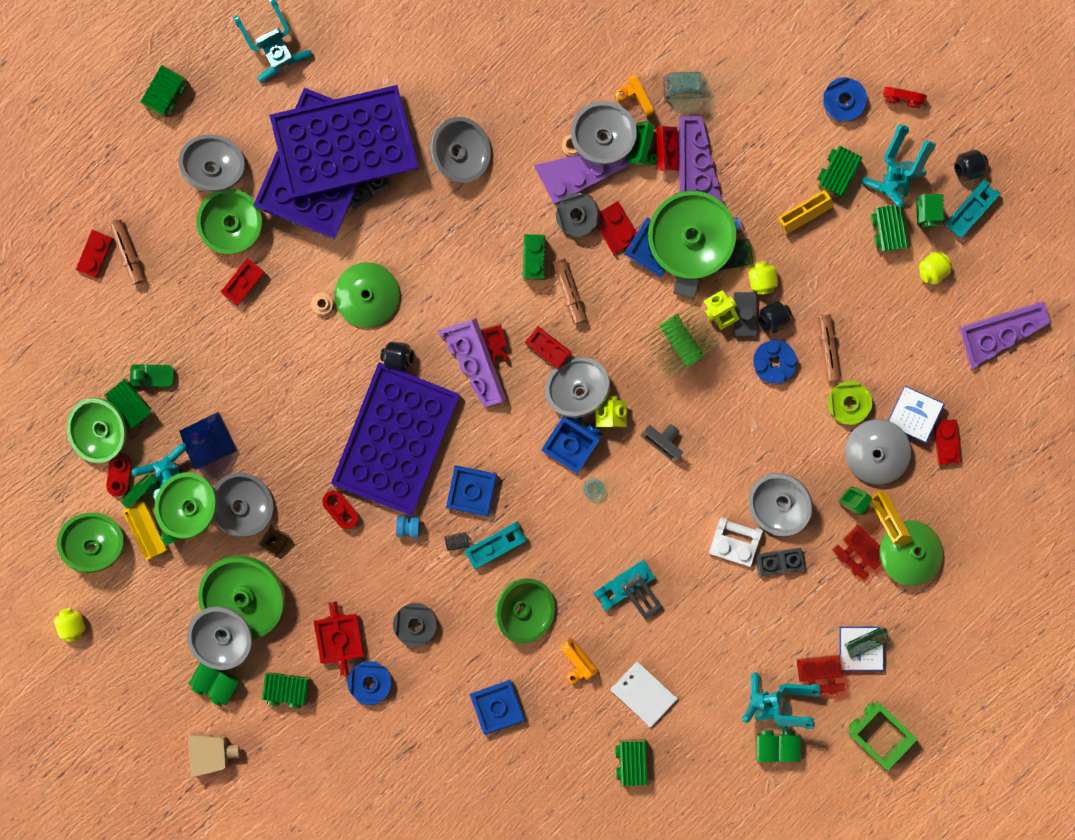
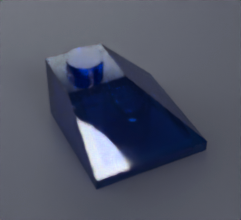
(207, 441)

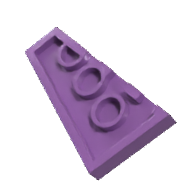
(695, 161)
(574, 175)
(991, 335)
(470, 349)

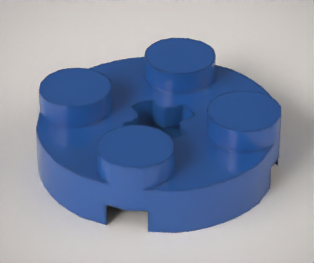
(850, 88)
(772, 349)
(378, 673)

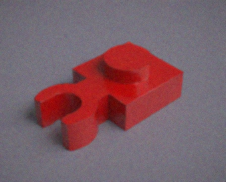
(494, 340)

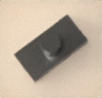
(747, 314)
(663, 441)

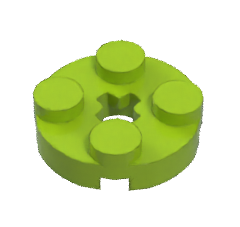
(839, 395)

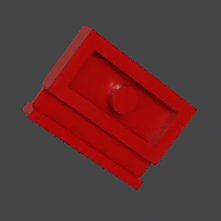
(616, 228)

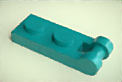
(971, 209)
(495, 545)
(615, 584)

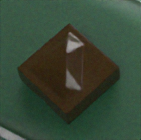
(274, 540)

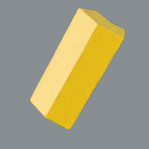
(810, 209)
(893, 518)
(145, 530)

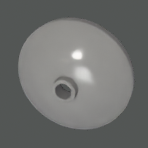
(606, 120)
(470, 146)
(212, 154)
(572, 378)
(881, 436)
(253, 502)
(773, 512)
(211, 646)

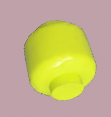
(935, 268)
(763, 277)
(69, 624)

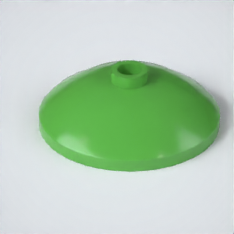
(214, 217)
(378, 306)
(87, 432)
(175, 501)
(87, 532)
(904, 564)
(534, 614)

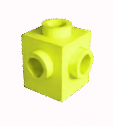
(721, 310)
(612, 413)

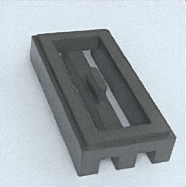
(632, 583)

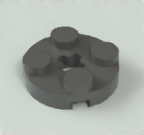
(568, 207)
(406, 633)

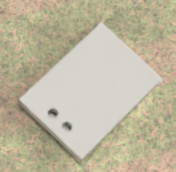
(644, 694)

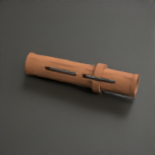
(126, 252)
(569, 291)
(828, 347)

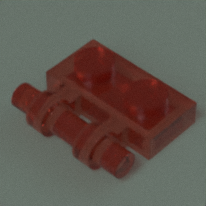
(865, 546)
(820, 668)

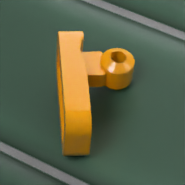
(634, 87)
(583, 664)

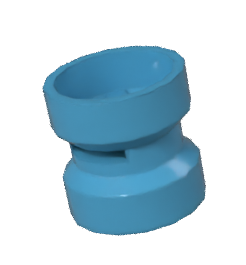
(407, 527)

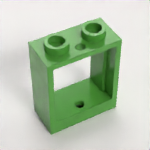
(897, 750)

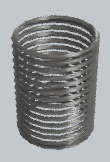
(459, 545)

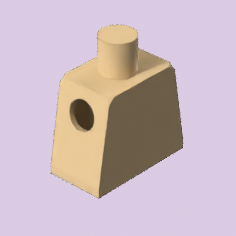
(210, 753)

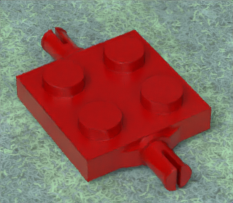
(338, 638)

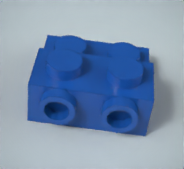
(572, 442)

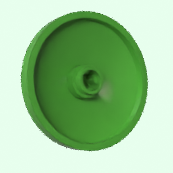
(692, 235)
(247, 588)

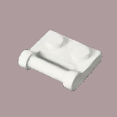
(732, 548)

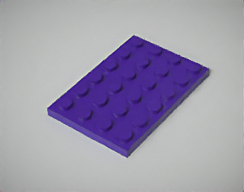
(343, 142)
(316, 212)
(395, 439)

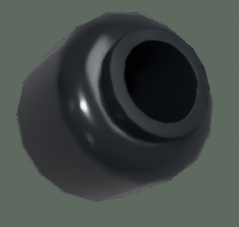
(971, 165)
(775, 317)
(397, 356)

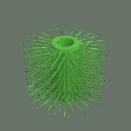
(681, 340)

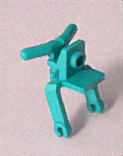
(274, 46)
(899, 174)
(165, 468)
(775, 705)

